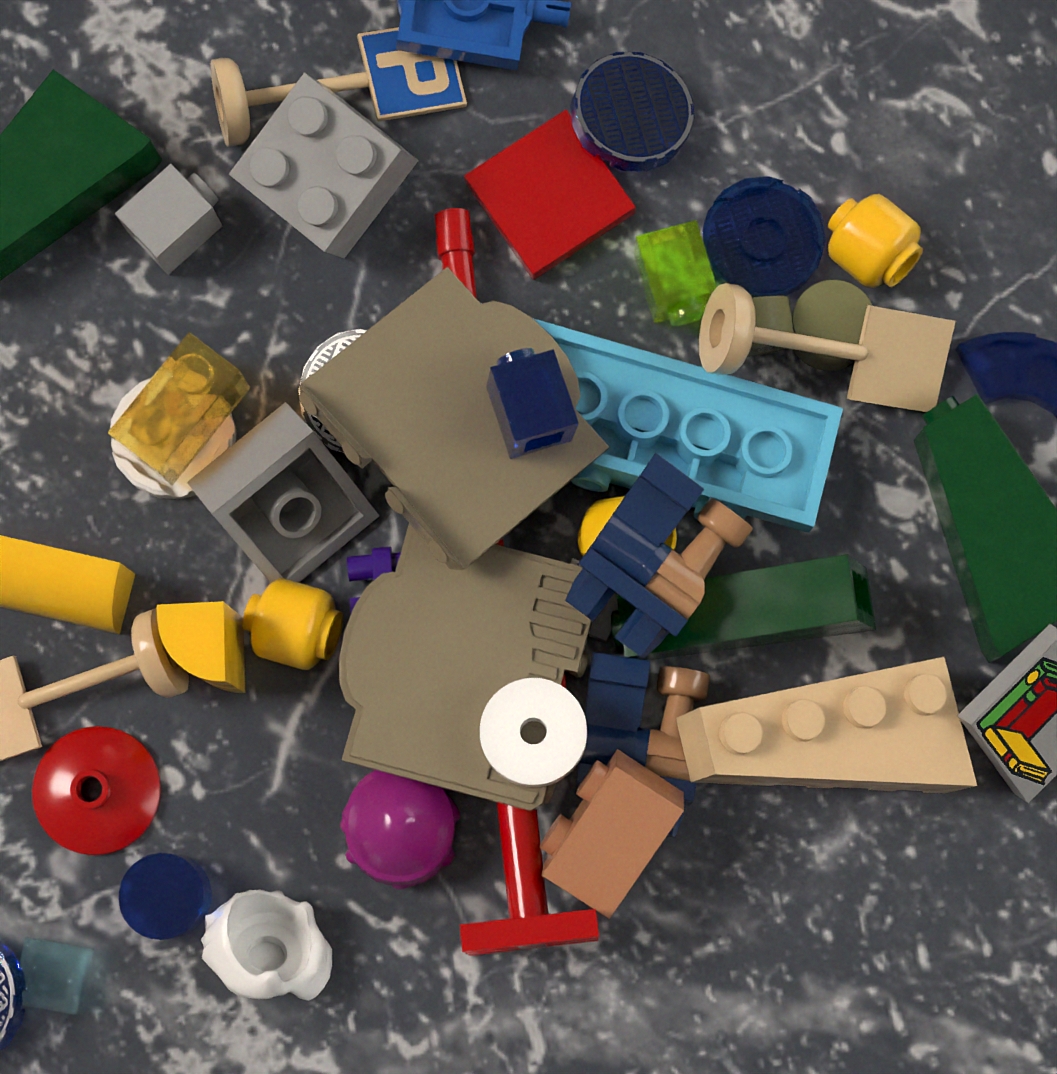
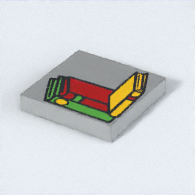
(1018, 718)

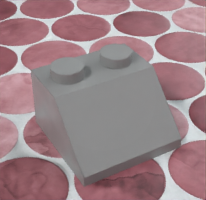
(283, 497)

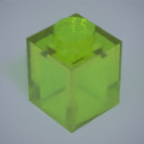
(675, 273)

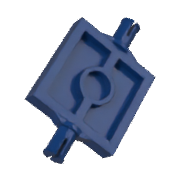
(474, 29)

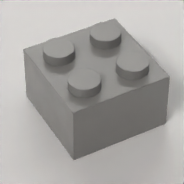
(323, 167)

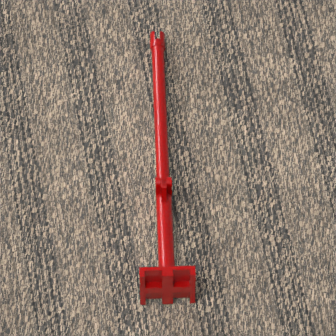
(529, 917)

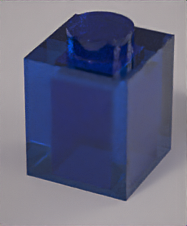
(531, 401)

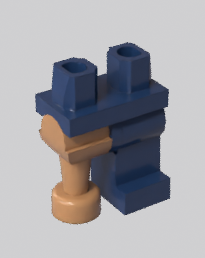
(644, 570)
(615, 715)

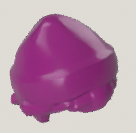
(399, 829)

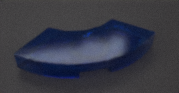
(1012, 367)

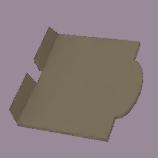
(421, 412)
(437, 647)

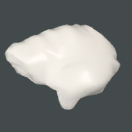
(267, 946)

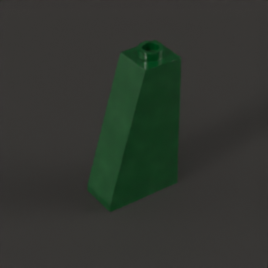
(62, 165)
(993, 522)
(769, 608)

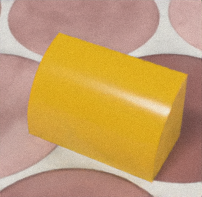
(63, 585)
(205, 641)

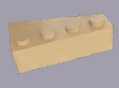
(849, 732)

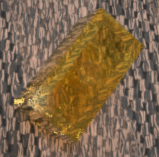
(180, 408)

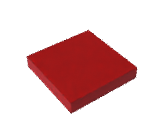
(549, 195)

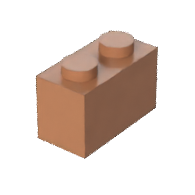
(611, 832)

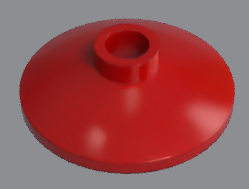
(127, 797)

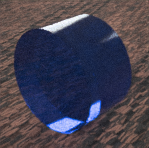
(165, 896)

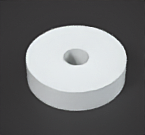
(526, 702)

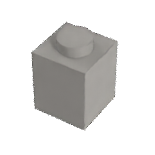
(171, 217)

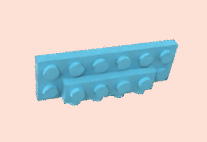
(735, 438)

